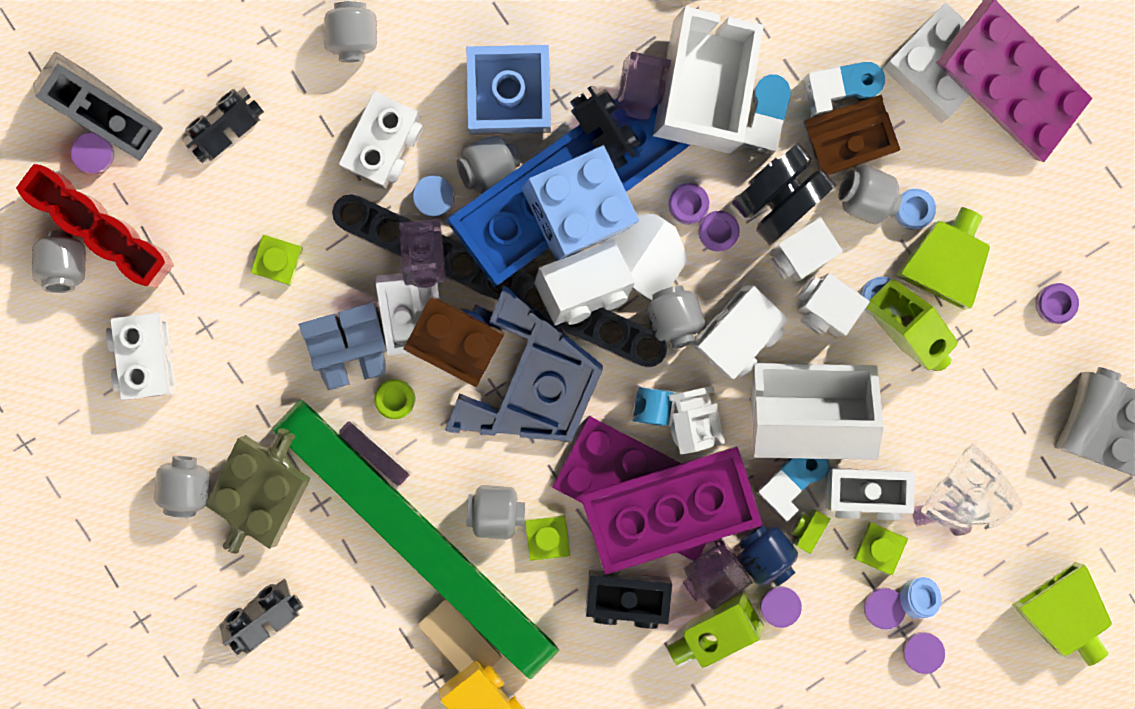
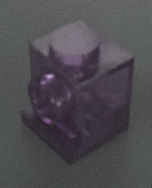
(641, 84)
(424, 239)
(716, 575)

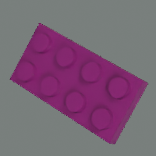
(1014, 79)
(608, 458)
(671, 510)

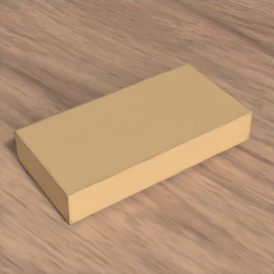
(457, 638)

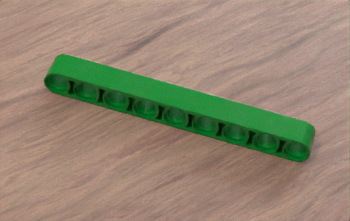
(417, 540)

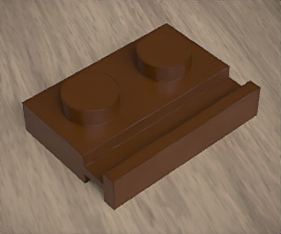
(852, 135)
(453, 341)

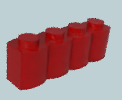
(88, 219)

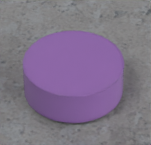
(92, 153)
(689, 203)
(718, 231)
(1057, 303)
(780, 606)
(884, 608)
(924, 652)

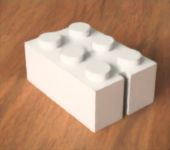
(709, 80)
(816, 411)

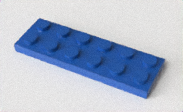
(500, 224)

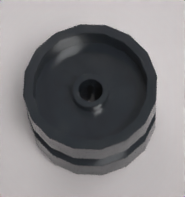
(783, 193)

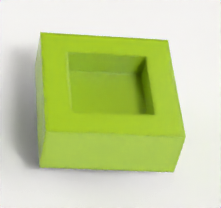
(277, 260)
(809, 530)
(547, 537)
(880, 548)

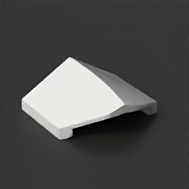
(652, 254)

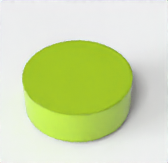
(394, 399)

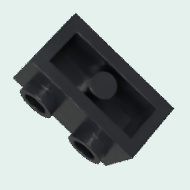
(628, 598)

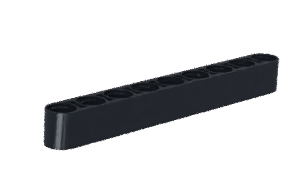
(521, 283)

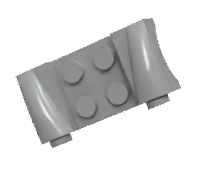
(1102, 421)

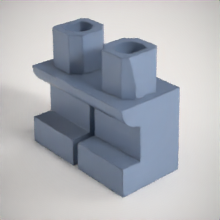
(329, 348)

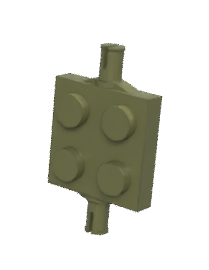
(258, 491)

